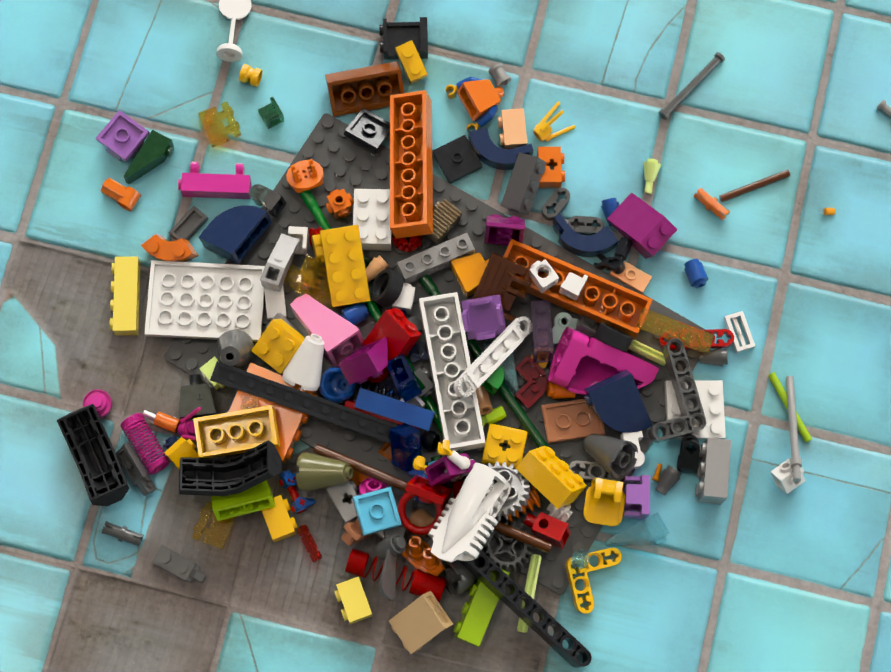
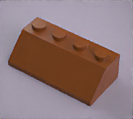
(363, 88)

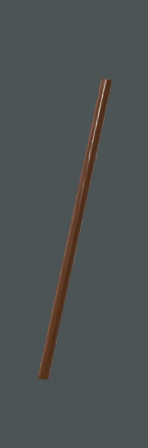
(401, 484)

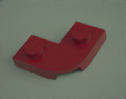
(535, 379)

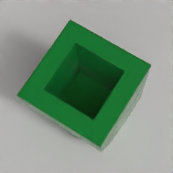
(494, 381)

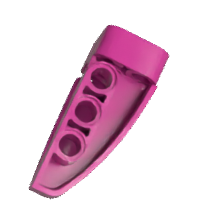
(587, 360)

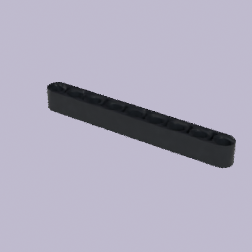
(526, 614)

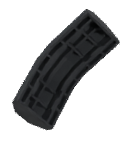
(94, 456)
(231, 474)

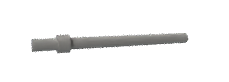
(795, 460)

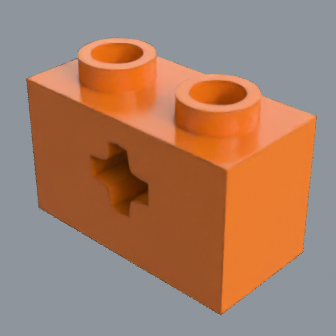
(553, 157)

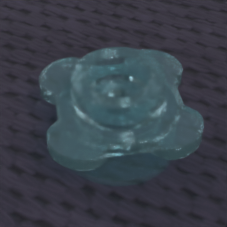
(580, 559)

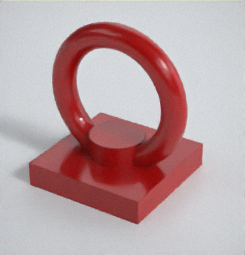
(421, 488)

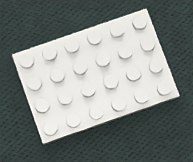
(204, 300)

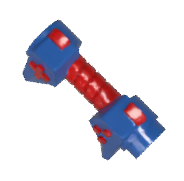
(299, 504)

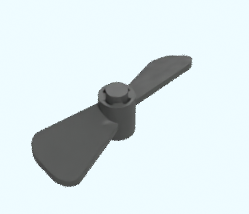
(388, 549)

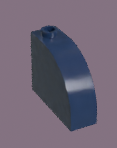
(235, 232)
(618, 403)

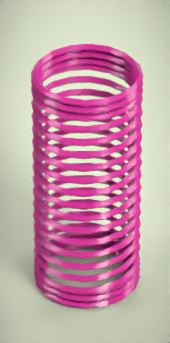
(128, 425)

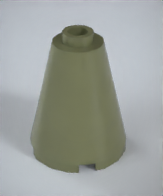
(321, 472)

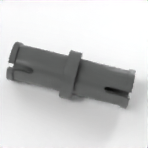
(122, 533)

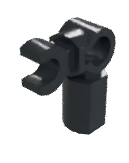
(616, 263)

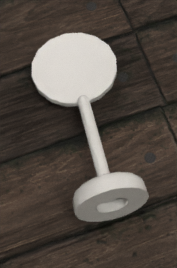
(235, 11)

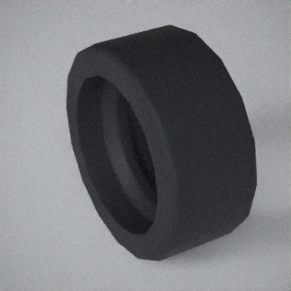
(386, 287)
(613, 337)

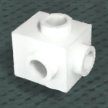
(784, 477)

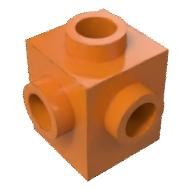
(338, 209)

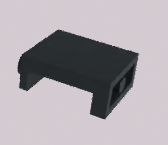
(398, 33)

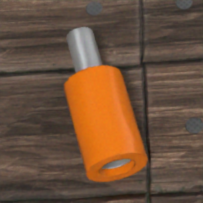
(163, 420)

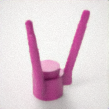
(186, 427)

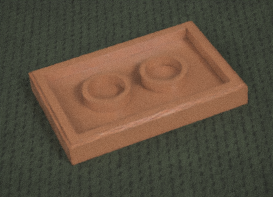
(570, 421)

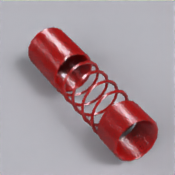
(421, 582)

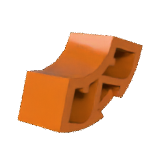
(176, 251)

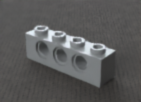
(435, 258)

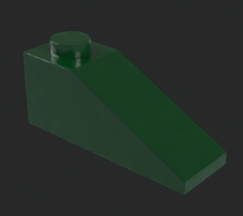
(152, 154)

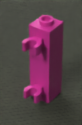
(215, 185)

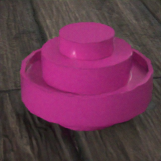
(101, 401)
(371, 485)

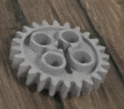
(519, 489)

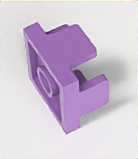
(122, 137)
(483, 317)
(637, 497)

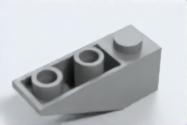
(279, 262)

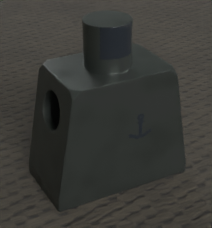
(196, 396)

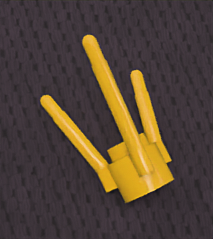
(543, 129)

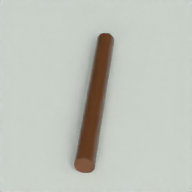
(755, 185)

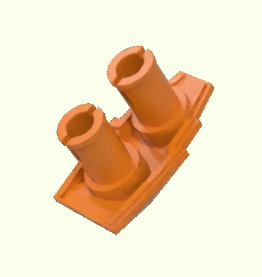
(420, 556)

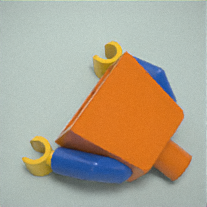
(478, 98)

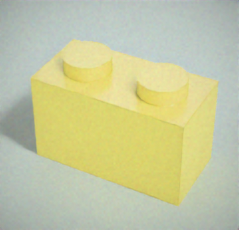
(354, 600)

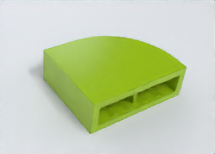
(243, 503)

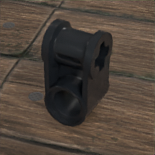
(688, 457)

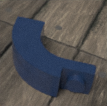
(491, 154)
(583, 245)

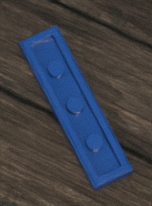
(394, 409)

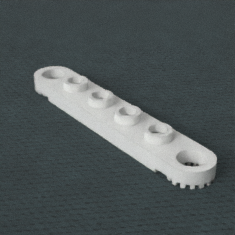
(492, 357)

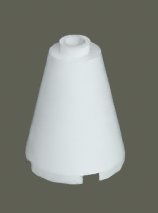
(306, 364)

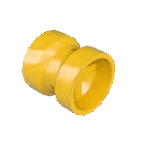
(250, 75)

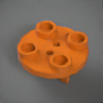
(305, 175)

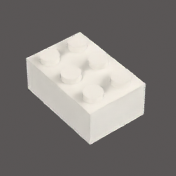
(373, 218)

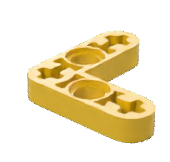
(587, 589)

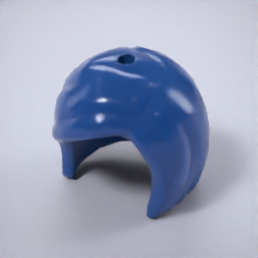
(330, 386)

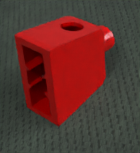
(556, 532)

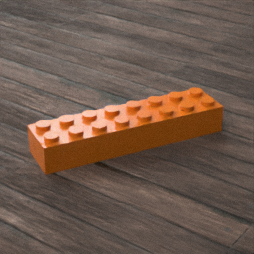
(411, 164)
(598, 300)

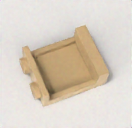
(420, 622)

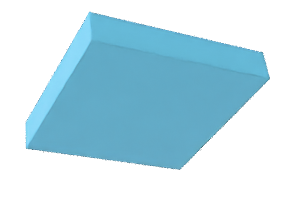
(376, 511)

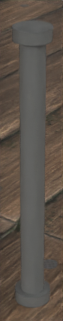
(718, 58)

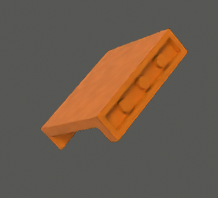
(288, 420)

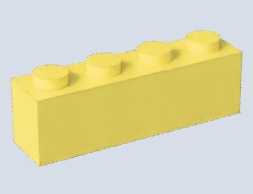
(126, 296)

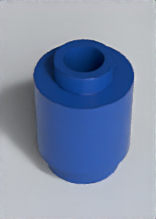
(695, 273)
(355, 313)

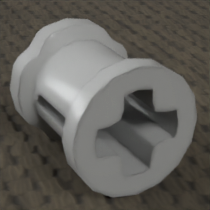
(499, 75)

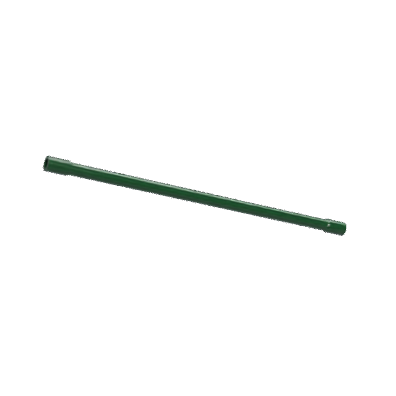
(432, 290)

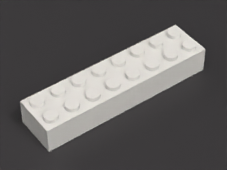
(448, 360)

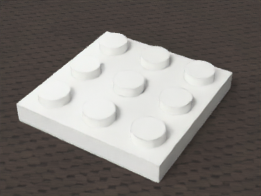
(713, 406)

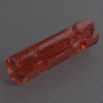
(309, 543)

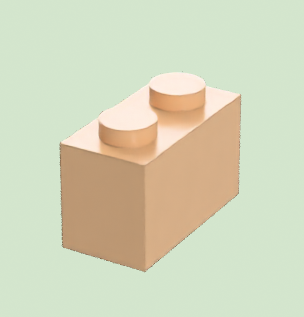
(513, 128)

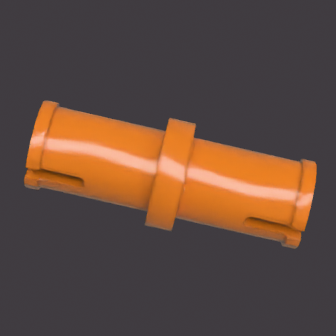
(711, 204)

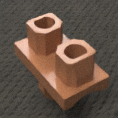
(353, 533)

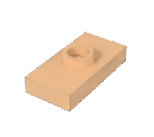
(633, 277)

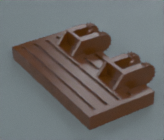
(498, 280)

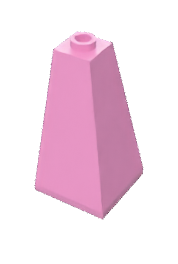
(339, 335)

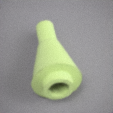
(651, 169)

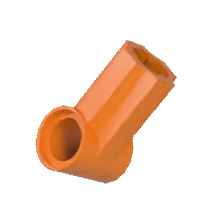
(125, 196)

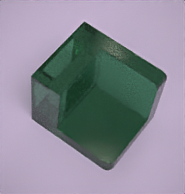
(271, 114)

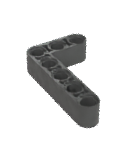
(682, 396)

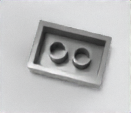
(713, 471)

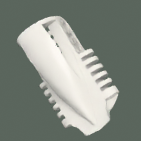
(467, 518)

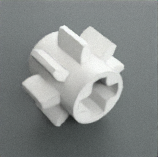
(562, 513)

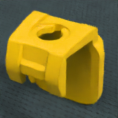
(604, 502)

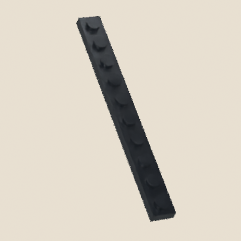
(302, 402)

